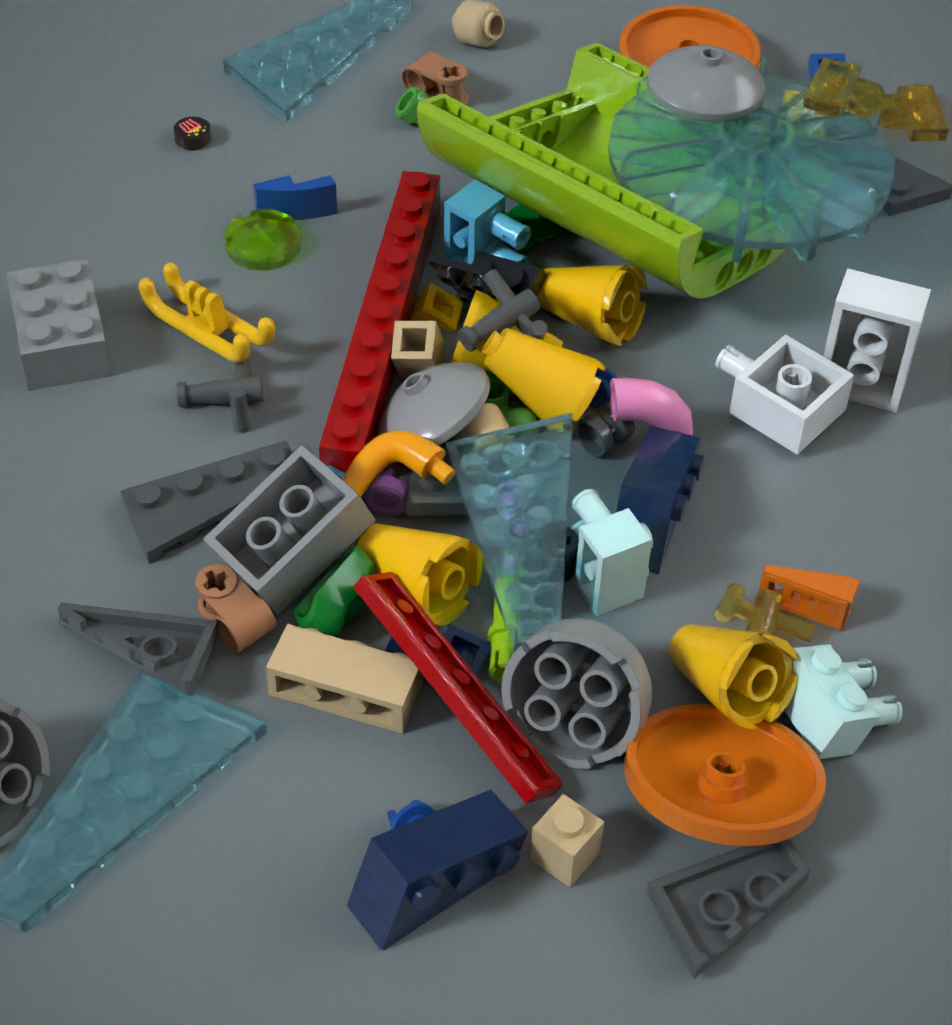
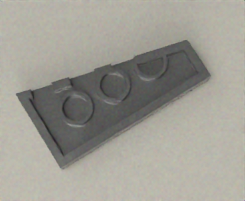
(189, 501)

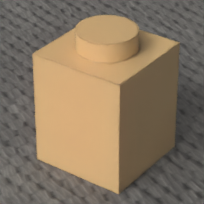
(416, 346)
(566, 840)

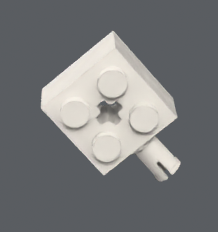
(786, 391)

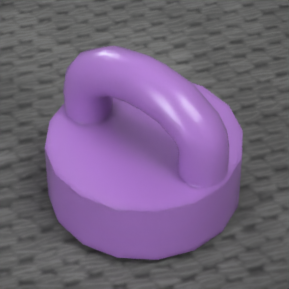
(387, 494)

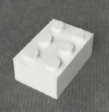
(876, 335)

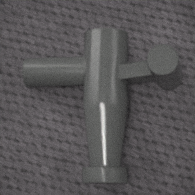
(512, 312)
(223, 391)

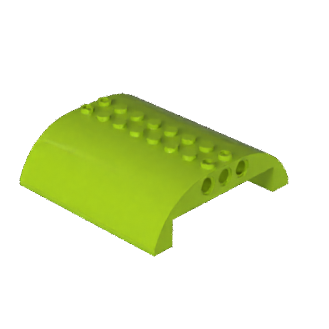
(558, 165)

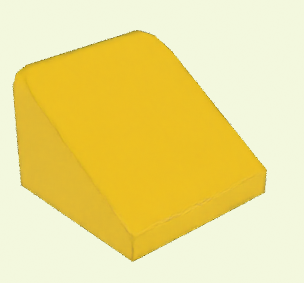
(438, 306)

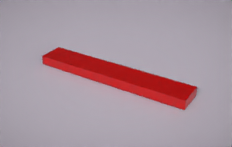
(459, 687)

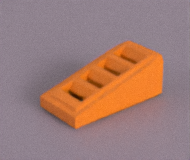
(819, 597)

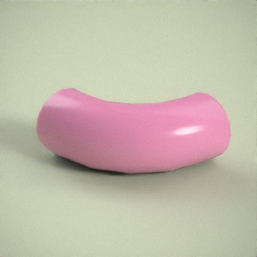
(650, 403)

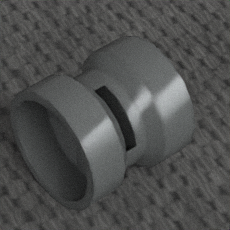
(600, 431)

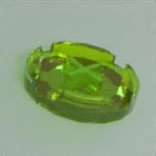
(263, 240)

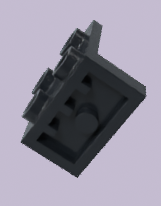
(468, 278)

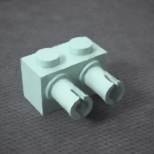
(610, 554)
(830, 702)

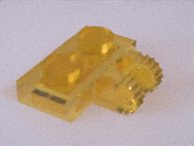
(838, 87)
(916, 111)

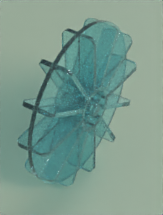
(758, 178)

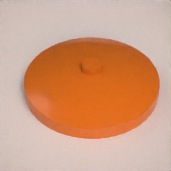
(680, 26)
(723, 778)

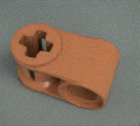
(436, 76)
(230, 602)

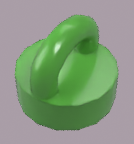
(407, 105)

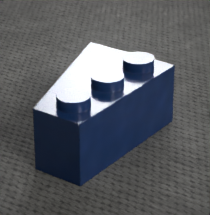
(661, 485)
(433, 864)

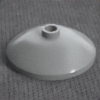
(706, 83)
(437, 401)

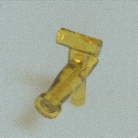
(763, 614)

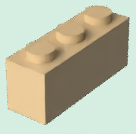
(344, 678)

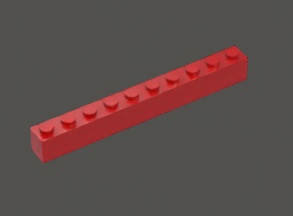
(388, 298)

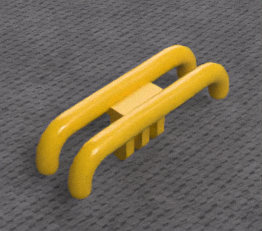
(206, 317)

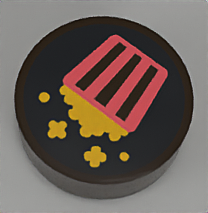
(192, 133)

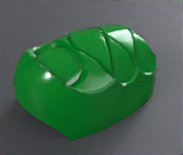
(333, 598)

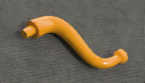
(397, 446)

